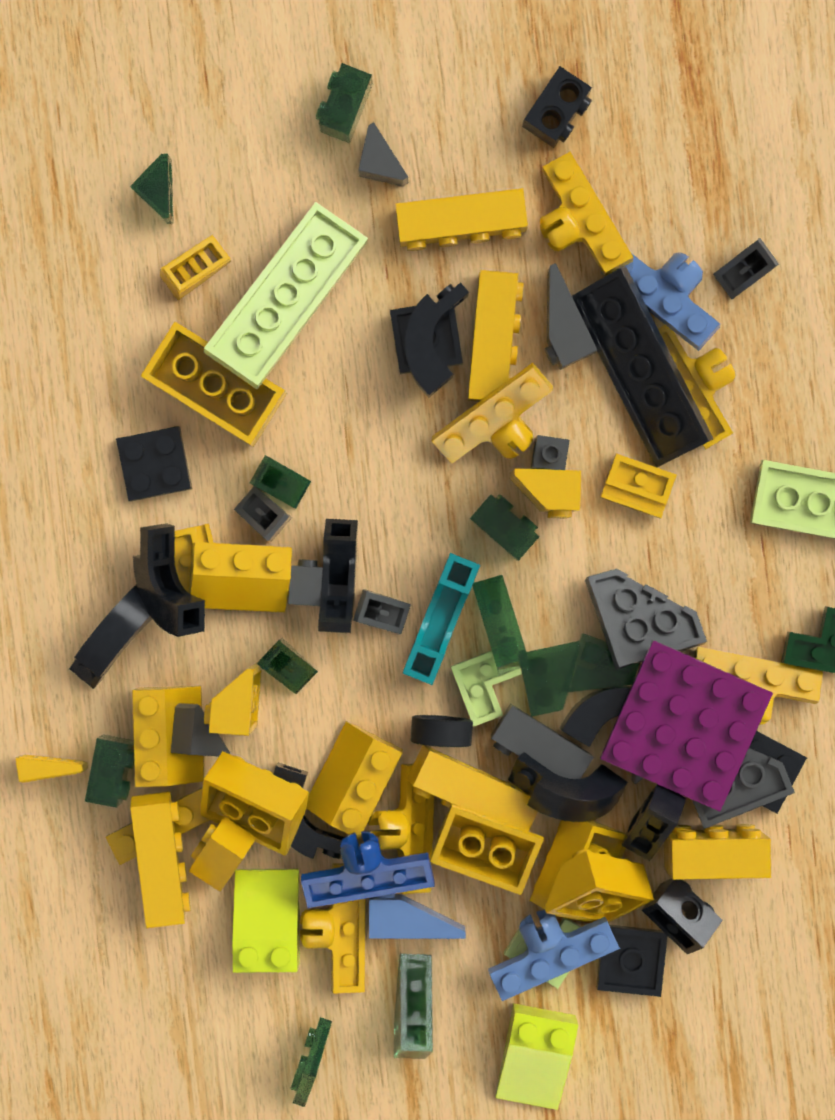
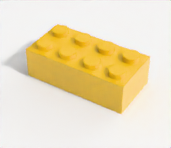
(210, 388)

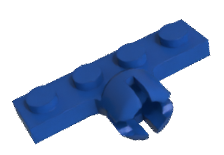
(366, 874)

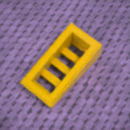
(176, 265)
(40, 767)

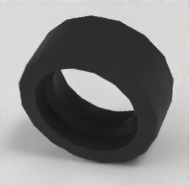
(441, 731)

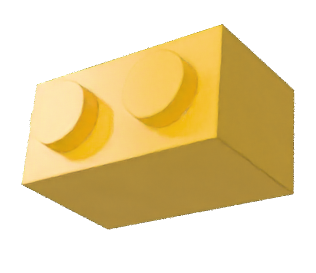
(221, 853)

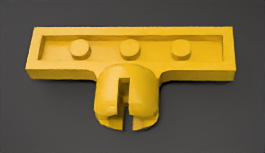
(581, 217)
(703, 382)
(496, 418)
(779, 678)
(408, 826)
(343, 932)

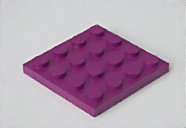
(686, 725)

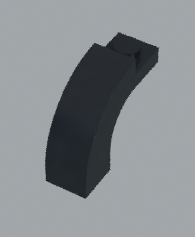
(421, 357)
(338, 575)
(160, 587)
(111, 638)
(593, 712)
(565, 797)
(309, 836)

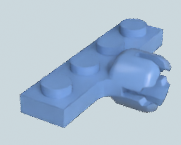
(668, 299)
(551, 953)

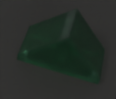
(156, 187)
(280, 482)
(287, 666)

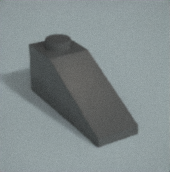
(566, 331)

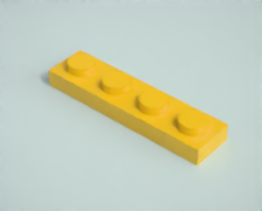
(123, 842)

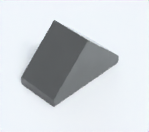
(379, 161)
(746, 268)
(262, 514)
(381, 611)
(192, 735)

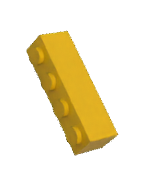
(461, 218)
(494, 332)
(469, 788)
(158, 859)

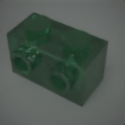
(345, 103)
(504, 527)
(110, 770)

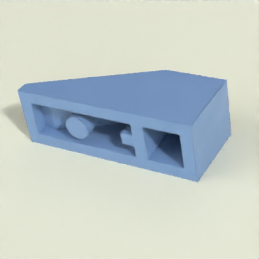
(403, 918)

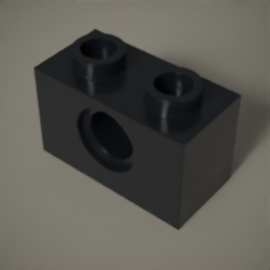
(688, 932)

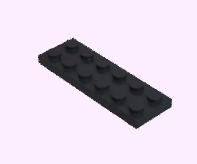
(641, 367)

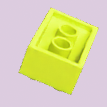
(266, 921)
(537, 1056)

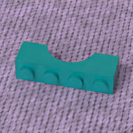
(441, 618)

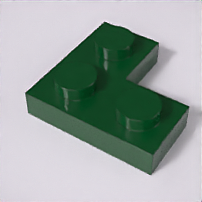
(813, 651)

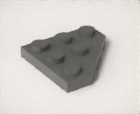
(638, 614)
(756, 784)

